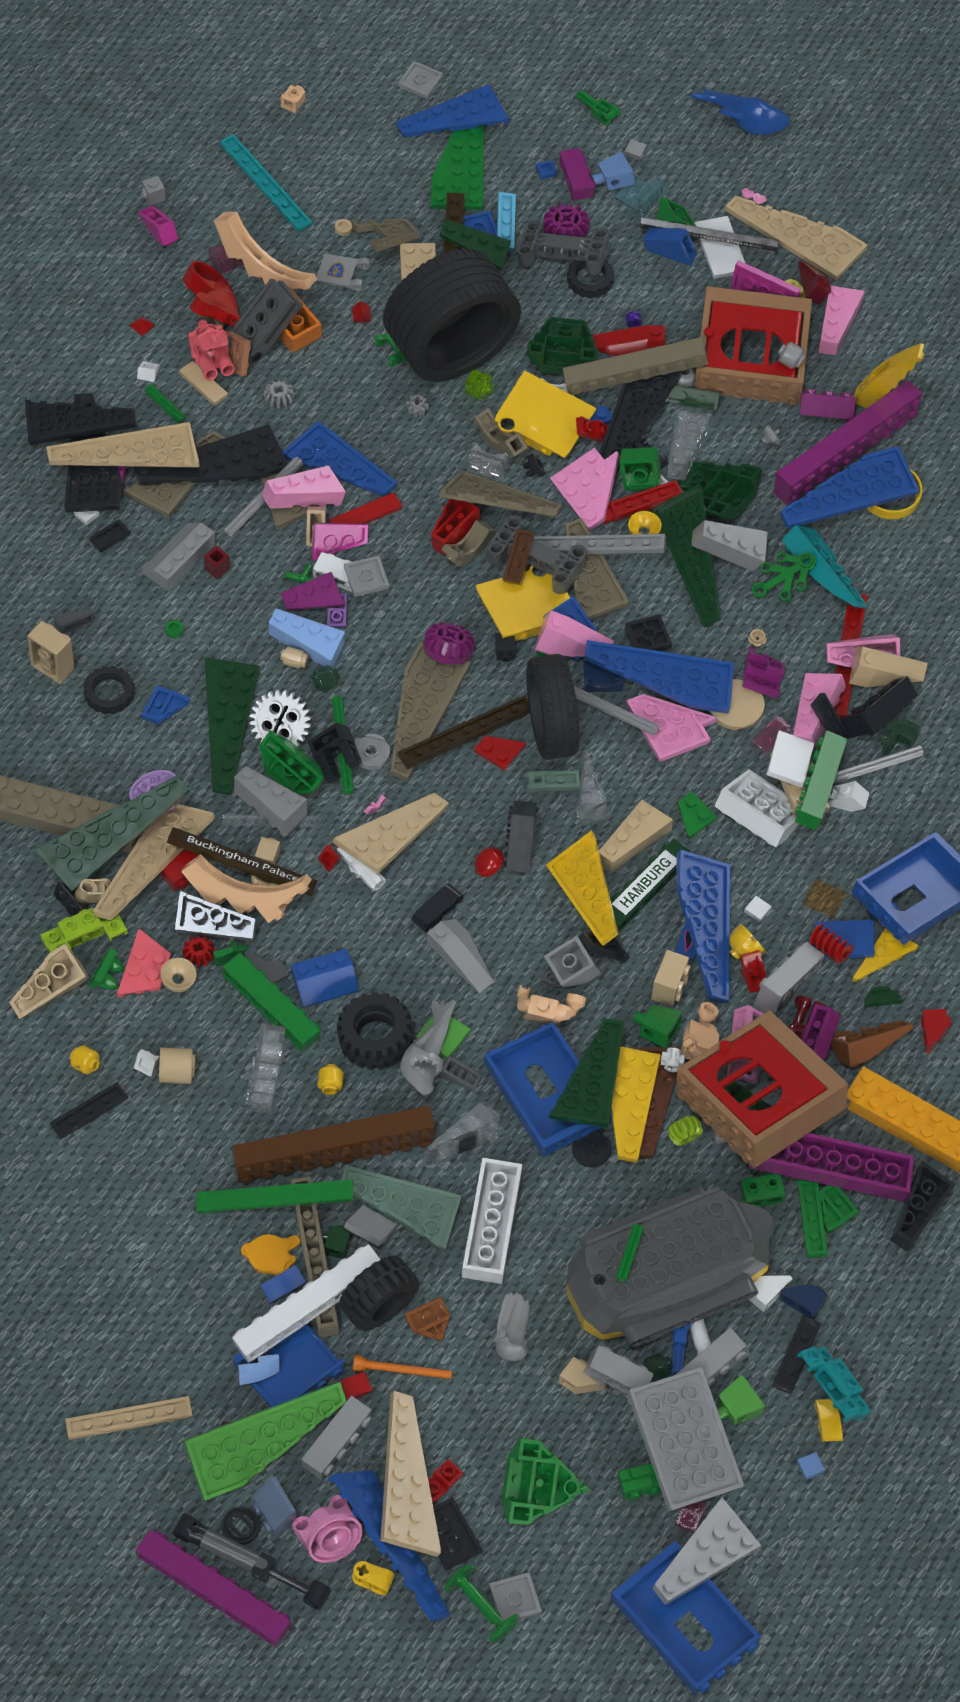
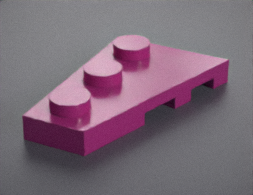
(337, 537)

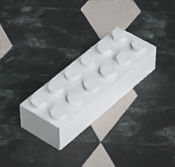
(492, 1221)

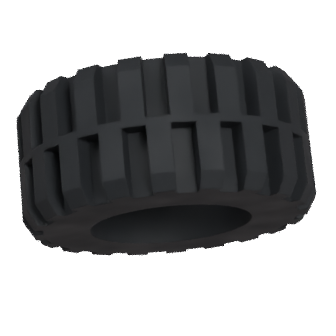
(372, 1009)
(379, 1293)

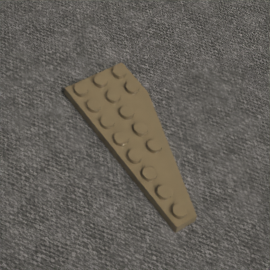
(424, 700)

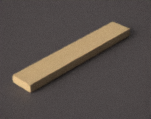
(128, 1418)

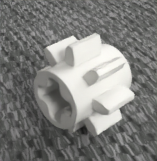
(672, 1059)

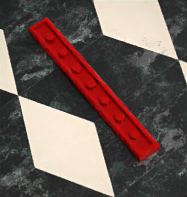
(851, 630)

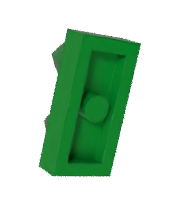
(101, 976)

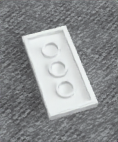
(720, 255)

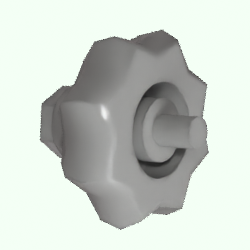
(771, 436)

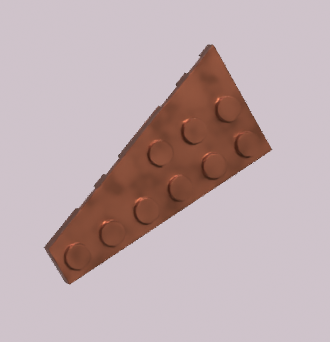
(658, 1106)

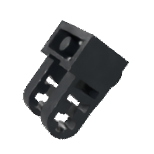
(329, 744)

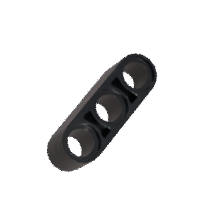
(436, 907)

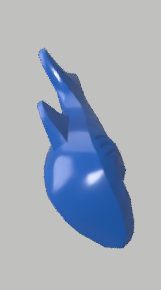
(749, 113)

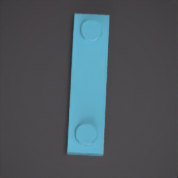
(506, 217)

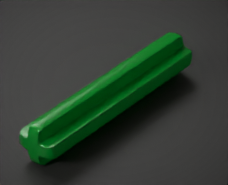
(165, 403)
(629, 1252)

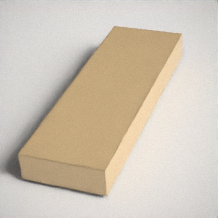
(208, 388)

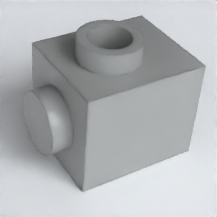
(153, 190)

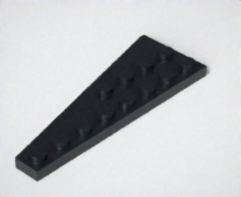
(635, 410)

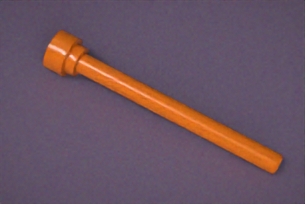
(362, 1363)

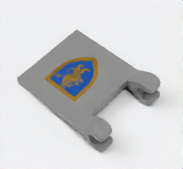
(340, 270)

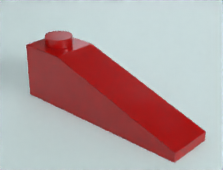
(630, 340)

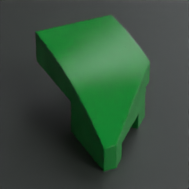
(225, 955)

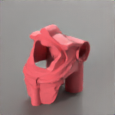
(210, 350)

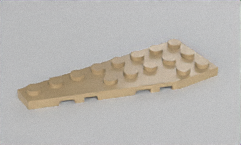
(820, 245)

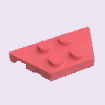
(143, 966)

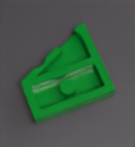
(695, 814)

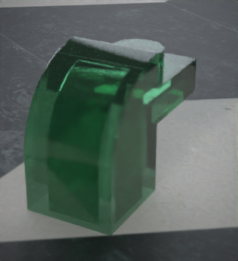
(900, 732)

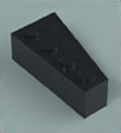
(926, 1195)

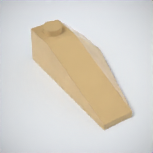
(53, 978)

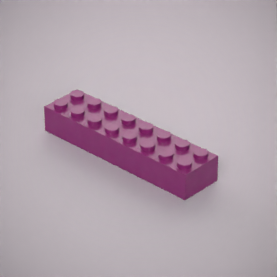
(844, 1166)

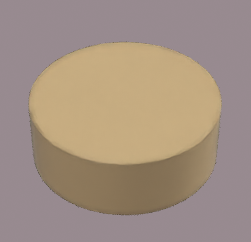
(343, 227)

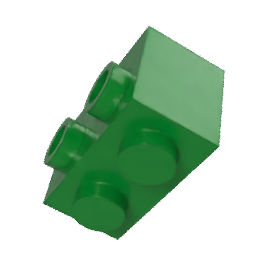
(763, 1190)

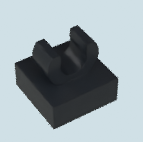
(535, 466)

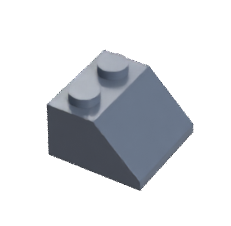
(274, 1507)

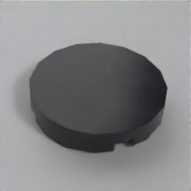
(592, 1149)

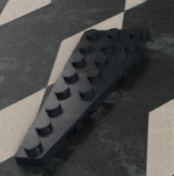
(240, 456)
(91, 486)

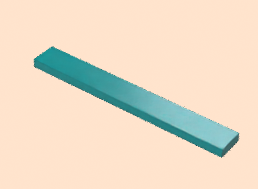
(266, 183)

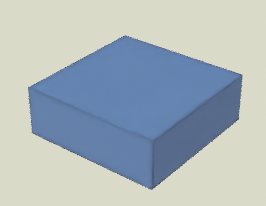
(810, 1466)

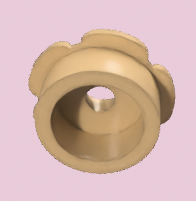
(757, 633)

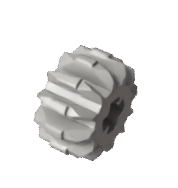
(278, 394)

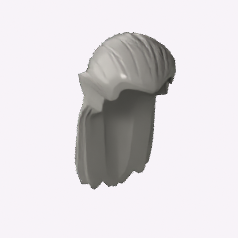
(511, 1328)

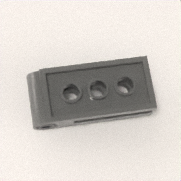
(267, 318)

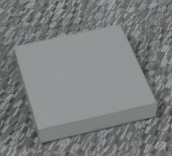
(420, 79)
(366, 576)
(370, 1225)
(515, 1596)

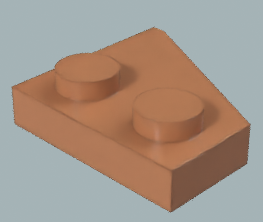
(239, 353)

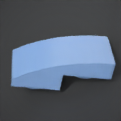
(254, 1372)

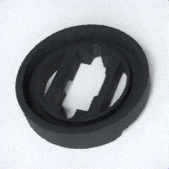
(239, 1512)

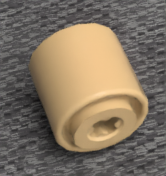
(176, 1065)

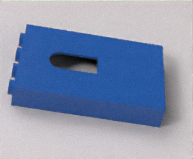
(929, 867)
(508, 1068)
(655, 1621)

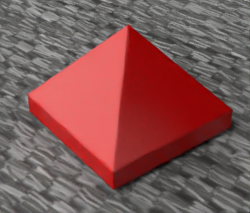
(142, 325)
(328, 858)

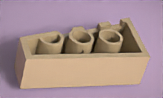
(636, 833)

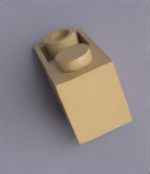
(576, 1380)

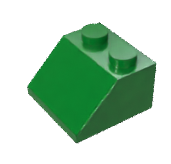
(640, 468)

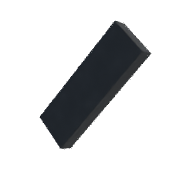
(828, 716)

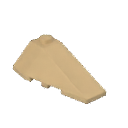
(880, 668)

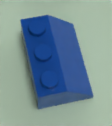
(324, 978)

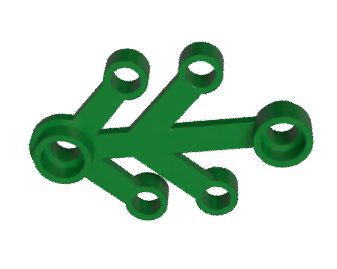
(786, 574)

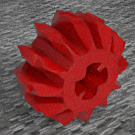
(198, 951)

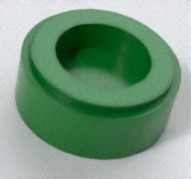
(174, 629)

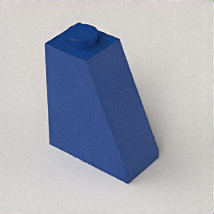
(671, 243)

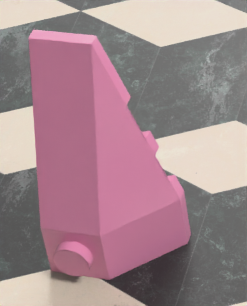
(565, 636)
(844, 651)

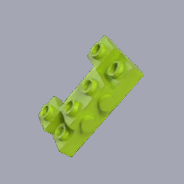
(80, 929)

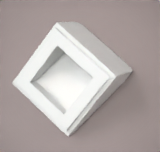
(147, 371)

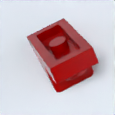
(753, 970)

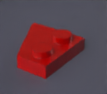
(499, 751)

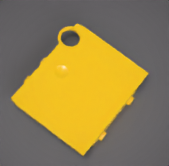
(543, 415)
(520, 608)

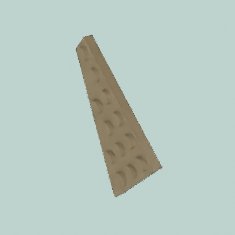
(480, 490)

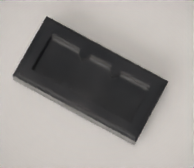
(109, 535)

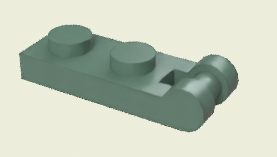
(553, 781)

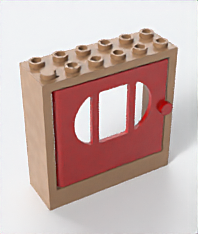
(759, 313)
(808, 1084)

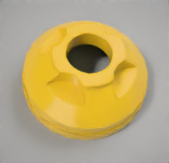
(644, 519)

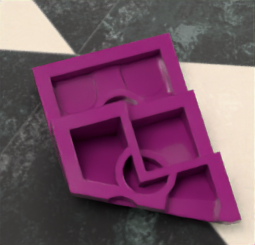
(762, 673)

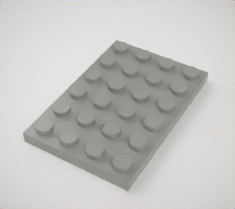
(685, 1439)

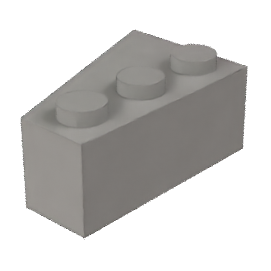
(616, 1371)

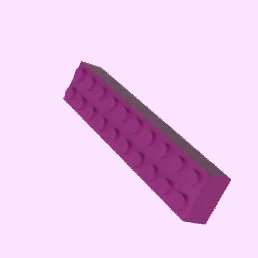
(847, 443)

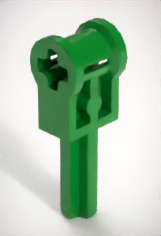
(600, 109)

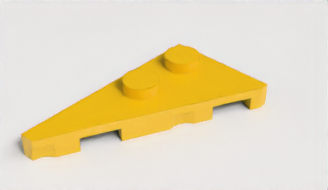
(885, 952)

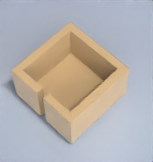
(671, 978)

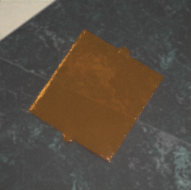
(824, 898)

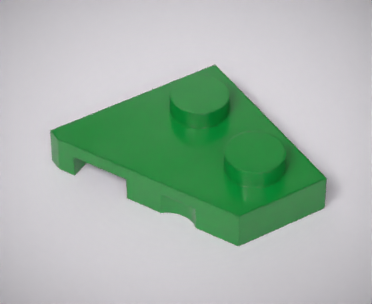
(836, 1208)

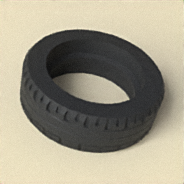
(553, 706)

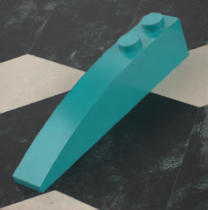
(826, 571)

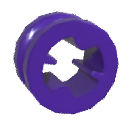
(633, 319)

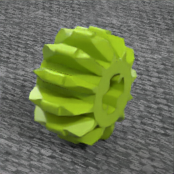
(685, 1130)

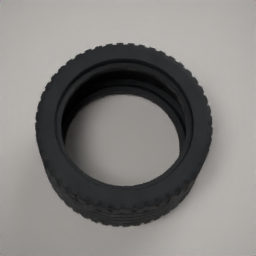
(451, 315)

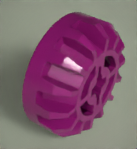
(567, 221)
(444, 646)

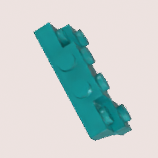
(836, 1382)

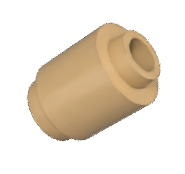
(294, 657)

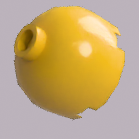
(743, 942)

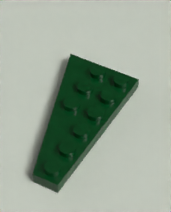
(592, 1084)

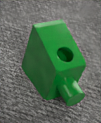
(659, 1024)

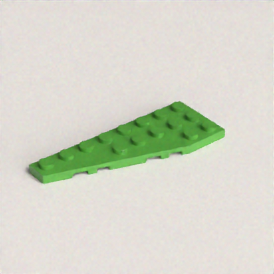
(241, 1449)

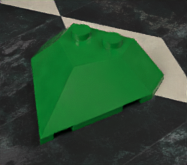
(536, 1483)

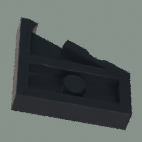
(611, 949)

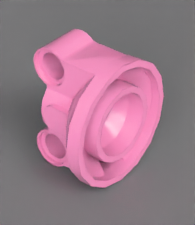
(329, 1531)

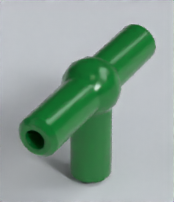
(301, 578)

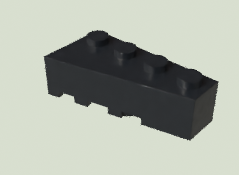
(880, 708)

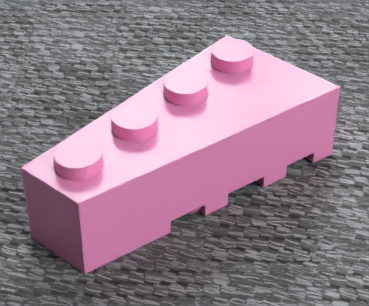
(839, 315)
(304, 489)
(807, 723)

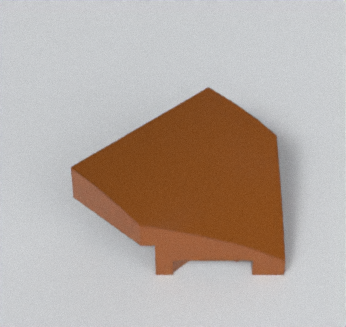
(429, 1319)

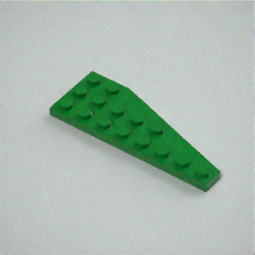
(460, 170)

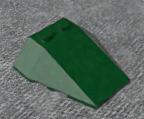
(561, 345)
(725, 486)

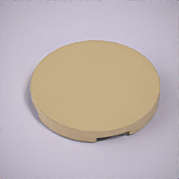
(745, 708)

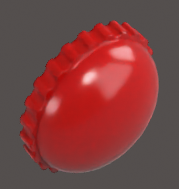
(488, 861)

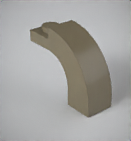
(497, 439)
(471, 545)

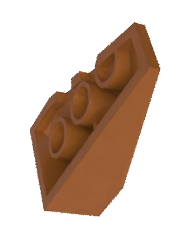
(862, 1046)

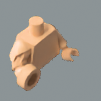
(546, 1009)
(702, 1034)

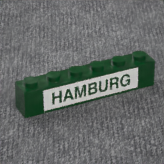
(646, 884)

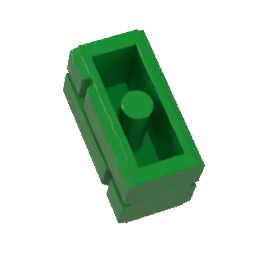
(638, 1482)

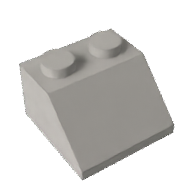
(572, 963)

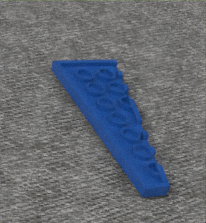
(366, 1497)

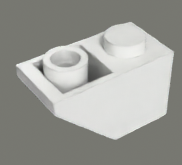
(848, 796)

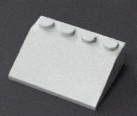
(758, 807)

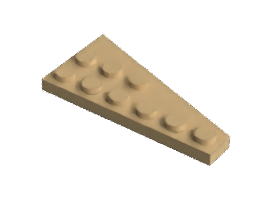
(387, 836)

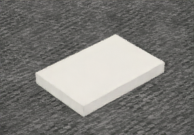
(790, 759)

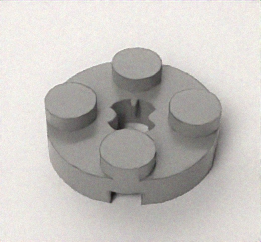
(382, 750)

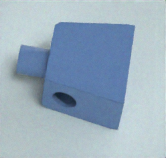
(614, 172)

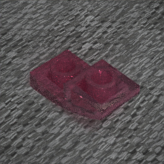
(766, 738)
(690, 1516)

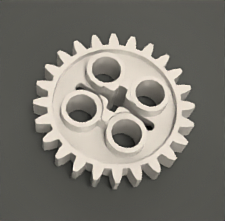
(265, 712)

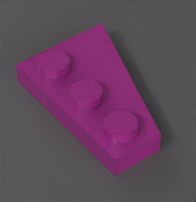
(313, 594)

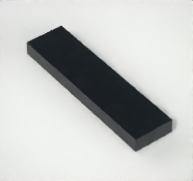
(89, 1110)
(791, 1364)

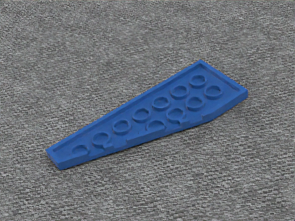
(684, 678)

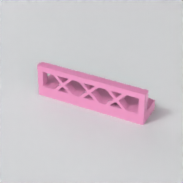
(742, 1017)

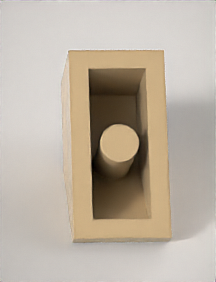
(314, 515)

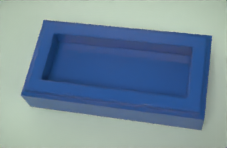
(283, 1284)

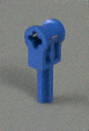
(678, 1346)

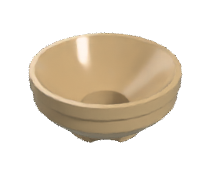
(180, 967)

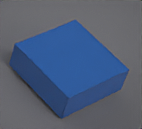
(546, 169)

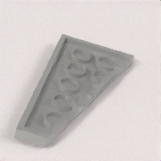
(710, 1550)

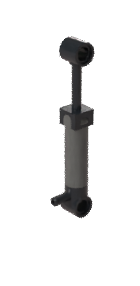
(259, 1565)

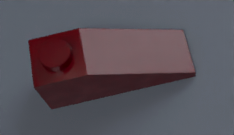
(814, 283)

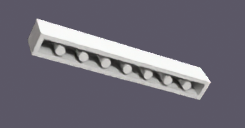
(302, 1306)

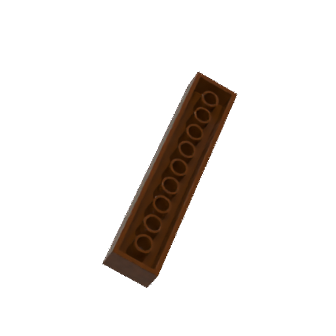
(333, 1144)

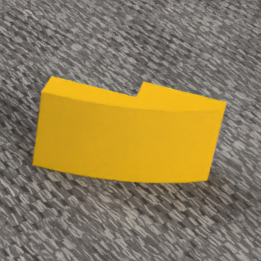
(829, 1420)

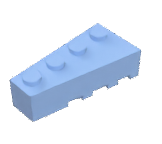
(316, 639)

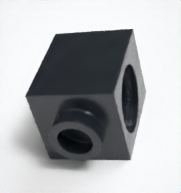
(505, 648)

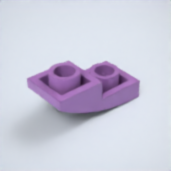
(337, 614)

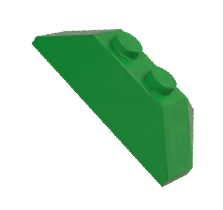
(289, 764)

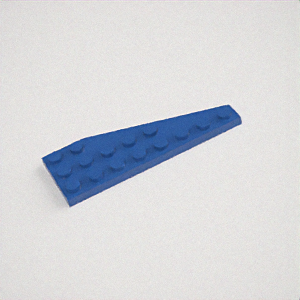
(864, 484)
(705, 900)

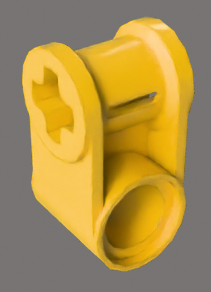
(375, 1578)

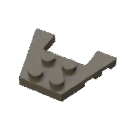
(392, 232)

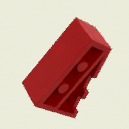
(454, 523)

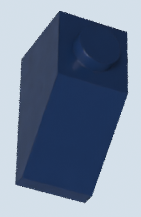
(804, 1298)

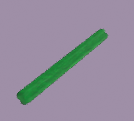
(345, 770)

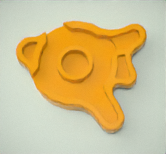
(271, 1253)

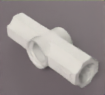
(369, 877)

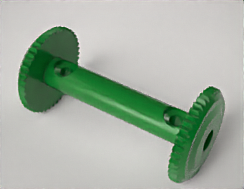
(459, 1579)

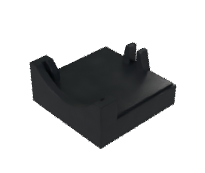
(648, 633)

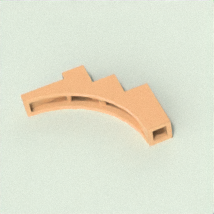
(257, 262)
(217, 887)

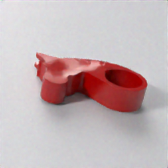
(213, 293)

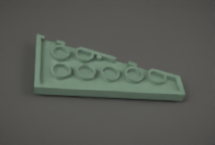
(415, 1206)

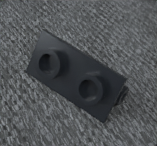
(67, 899)

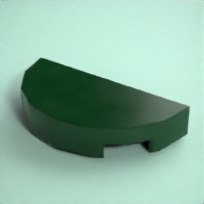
(882, 996)

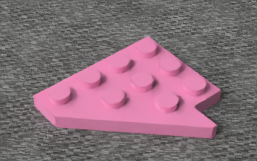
(588, 486)
(679, 726)

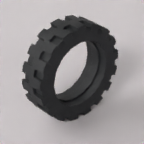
(589, 290)
(114, 705)

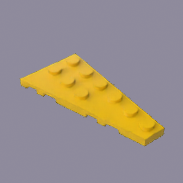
(584, 882)
(632, 1100)

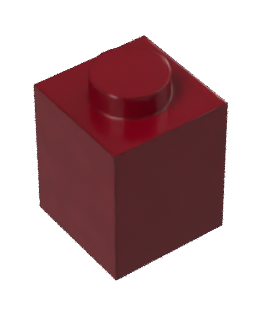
(216, 562)

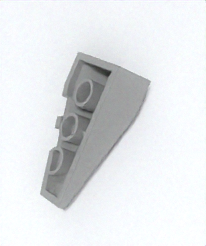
(460, 952)

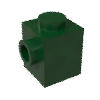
(336, 1241)

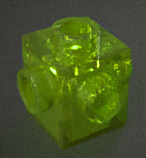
(478, 384)

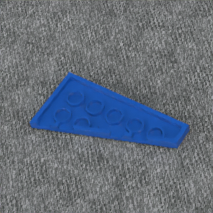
(459, 113)
(323, 448)

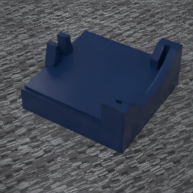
(600, 680)

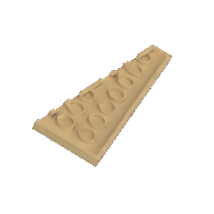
(147, 448)
(150, 857)
(407, 1499)

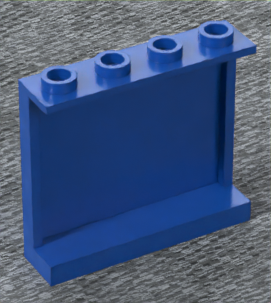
(303, 1367)

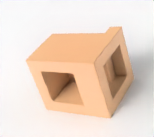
(294, 95)

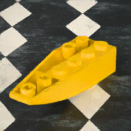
(887, 376)

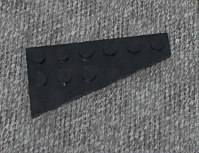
(71, 420)

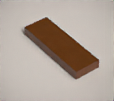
(519, 556)

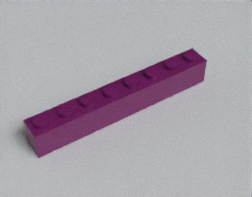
(213, 1588)

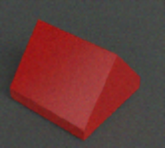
(361, 312)

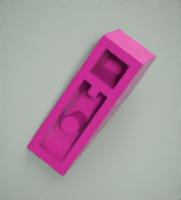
(159, 225)

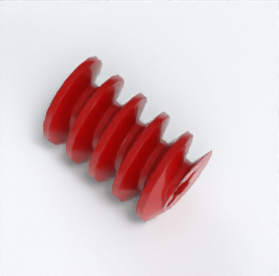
(828, 945)

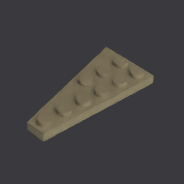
(167, 496)
(595, 585)

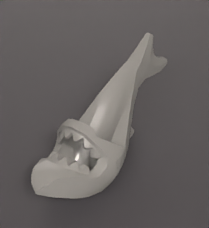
(421, 1059)

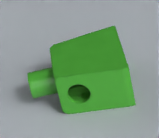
(739, 1402)

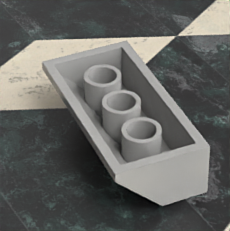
(180, 555)

